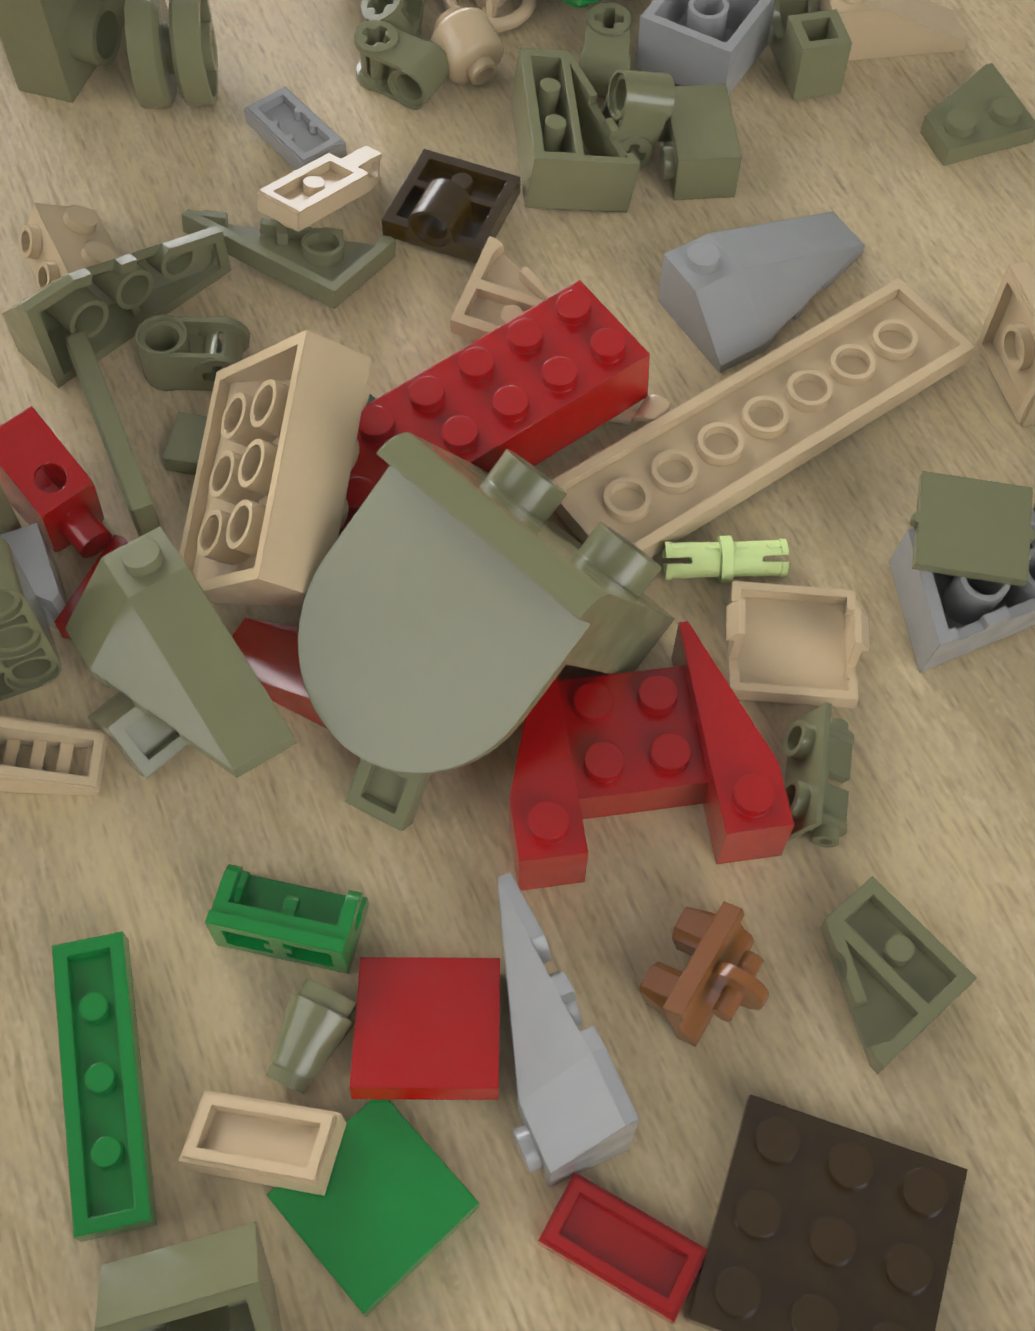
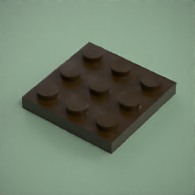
(826, 1230)

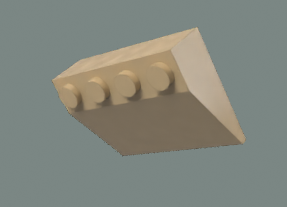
(275, 470)

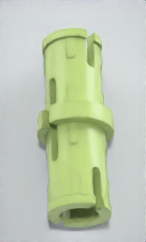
(725, 559)

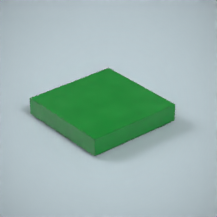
(382, 1206)

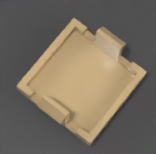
(795, 643)

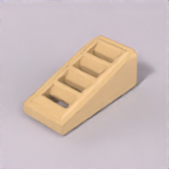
(40, 735)

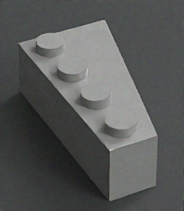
(957, 613)

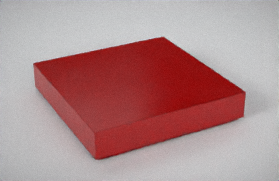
(426, 1029)

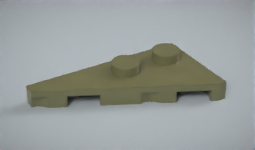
(307, 260)

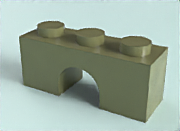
(809, 47)

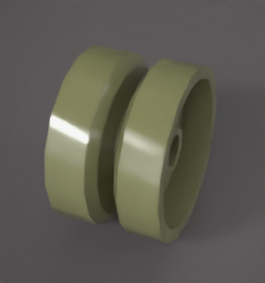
(172, 51)

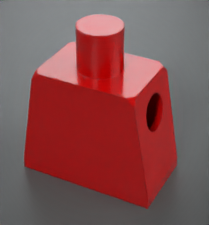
(50, 486)

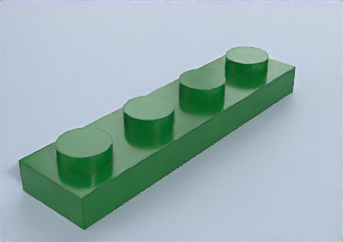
(102, 1088)

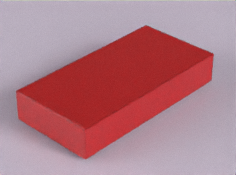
(623, 1247)

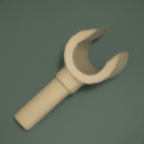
(651, 409)

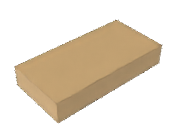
(263, 1142)

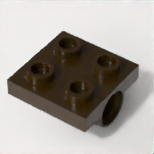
(451, 205)

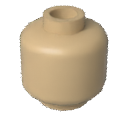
(470, 45)

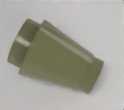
(309, 1034)

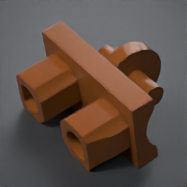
(716, 977)

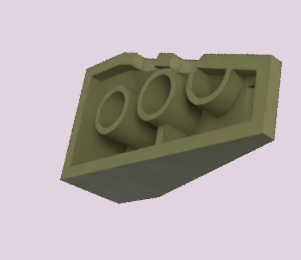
(113, 299)
(168, 651)

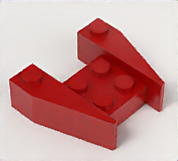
(639, 748)

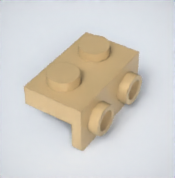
(63, 241)

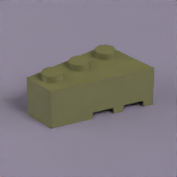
(564, 141)

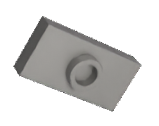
(293, 129)

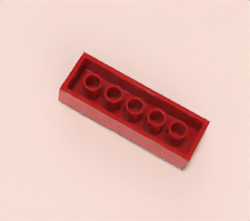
(514, 389)

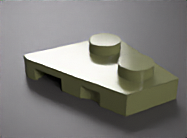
(978, 119)
(889, 971)

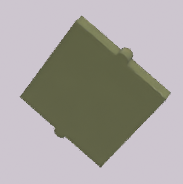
(973, 528)

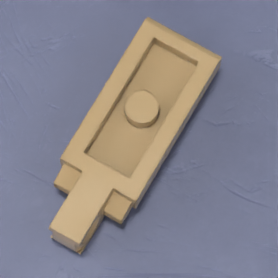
(320, 188)

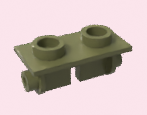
(818, 751)

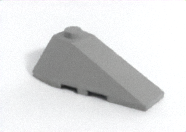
(749, 281)
(564, 1078)

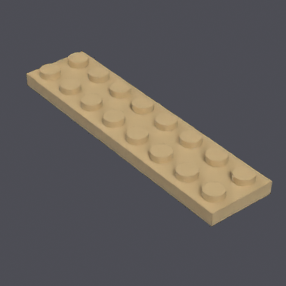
(763, 420)

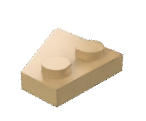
(495, 293)

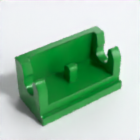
(286, 920)

